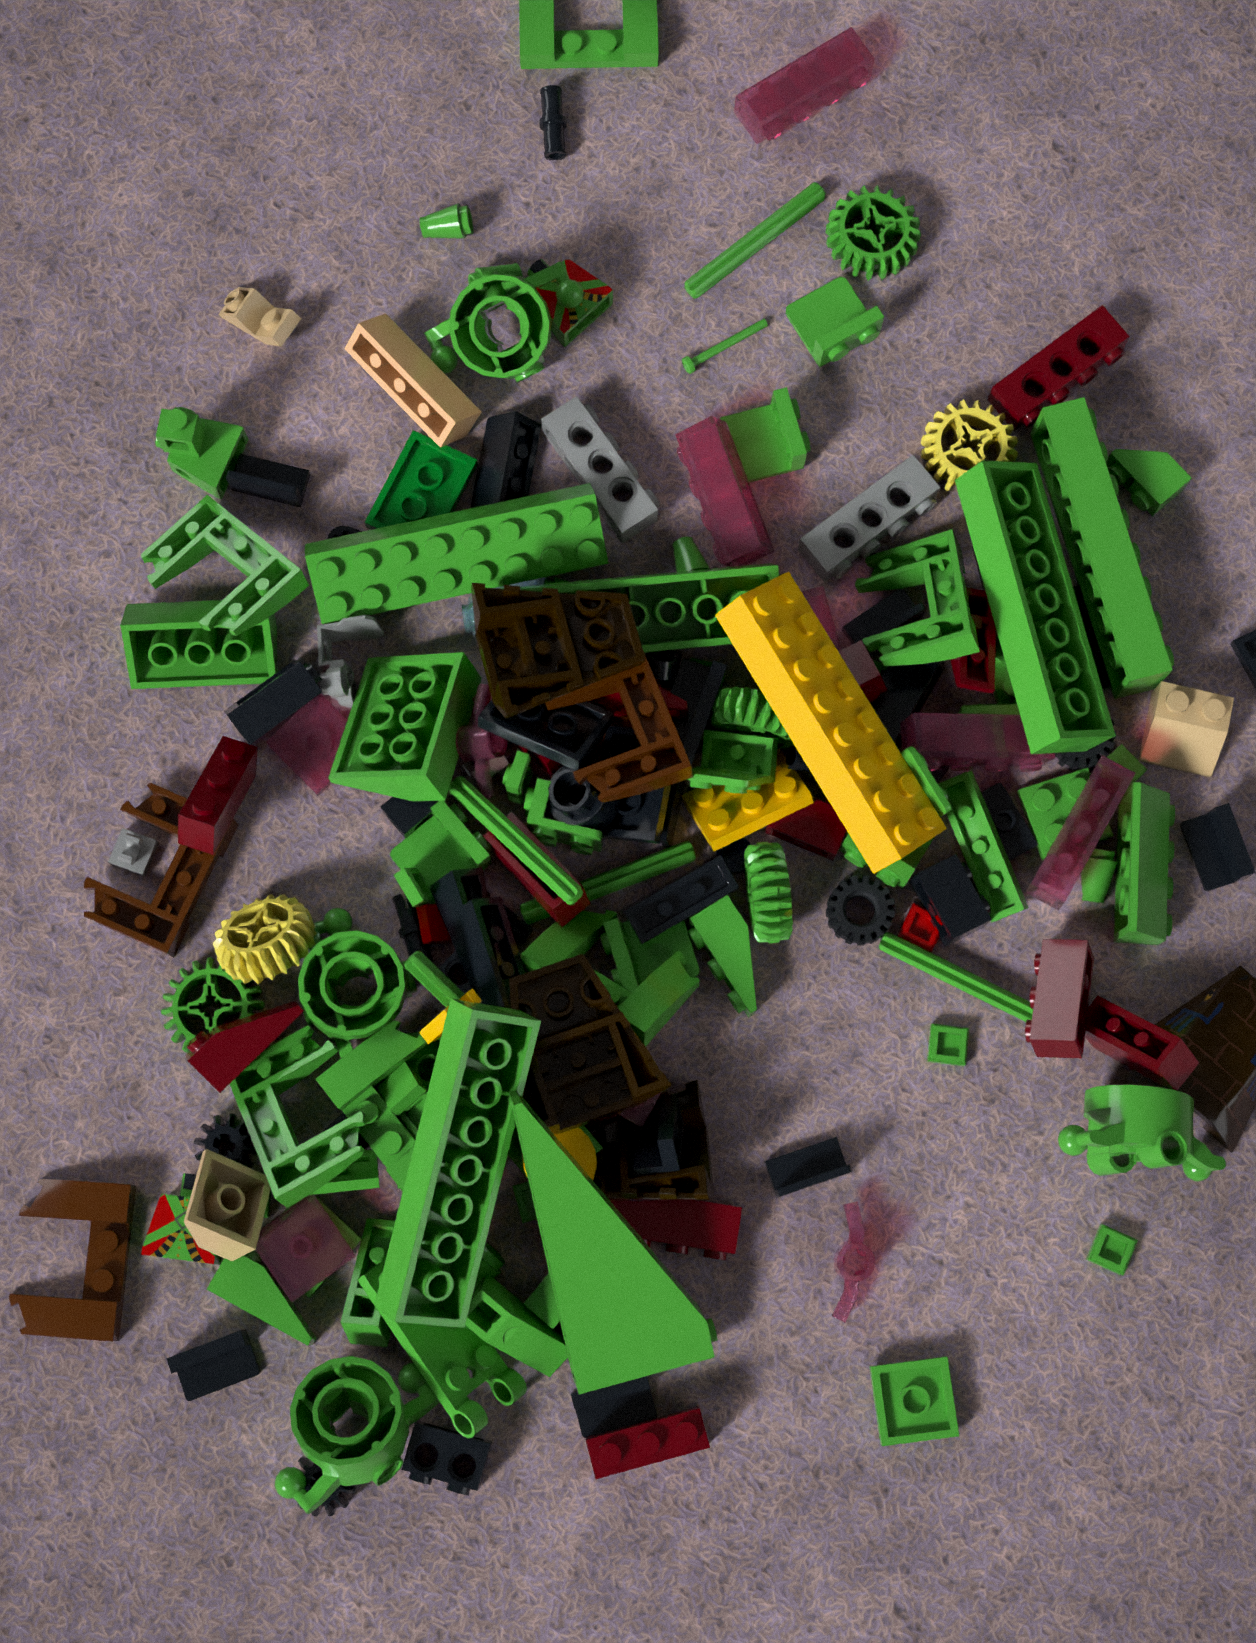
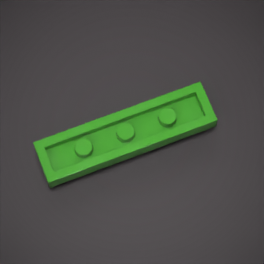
(982, 847)

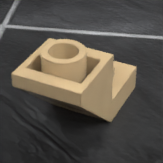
(258, 317)

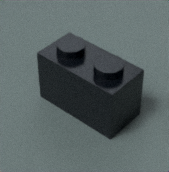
(949, 893)

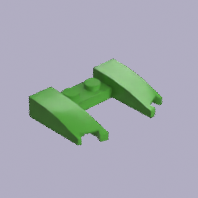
(630, 47)
(208, 527)
(950, 629)
(649, 1004)
(353, 1089)
(289, 1167)

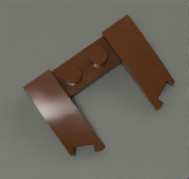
(661, 755)
(165, 919)
(111, 1217)

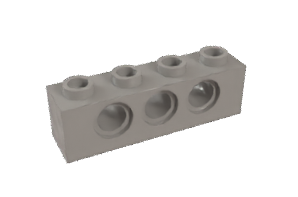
(906, 480)
(626, 517)

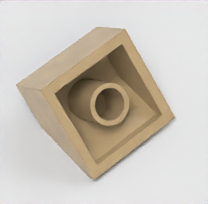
(1185, 728)
(226, 1206)

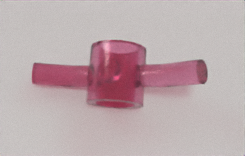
(480, 745)
(852, 1282)

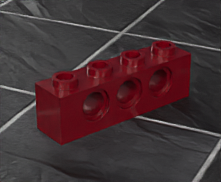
(1095, 331)

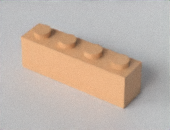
(412, 380)

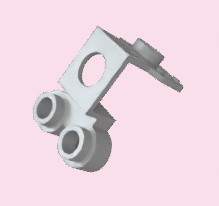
(337, 675)

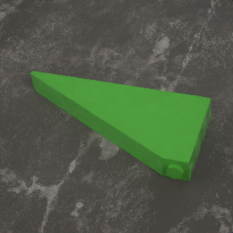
(611, 1292)

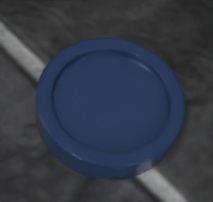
(734, 855)

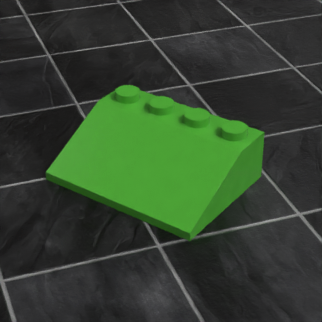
(406, 725)

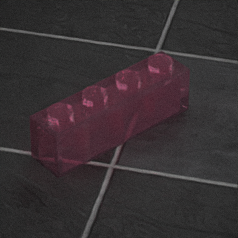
(804, 86)
(723, 493)
(971, 741)
(1080, 832)

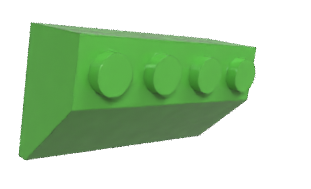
(172, 650)
(1143, 866)

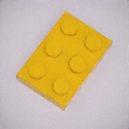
(731, 816)

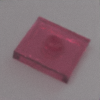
(311, 742)
(303, 1247)

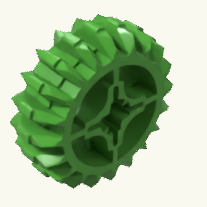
(898, 222)
(747, 712)
(768, 892)
(210, 990)

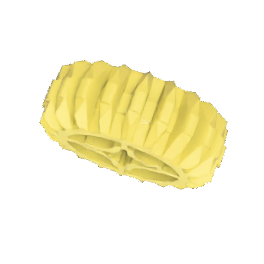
(960, 423)
(264, 938)

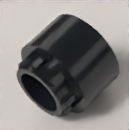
(565, 804)

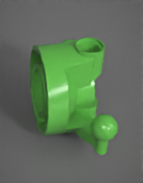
(472, 329)
(335, 962)
(1139, 1126)
(357, 1459)

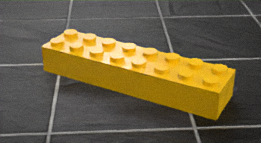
(830, 721)

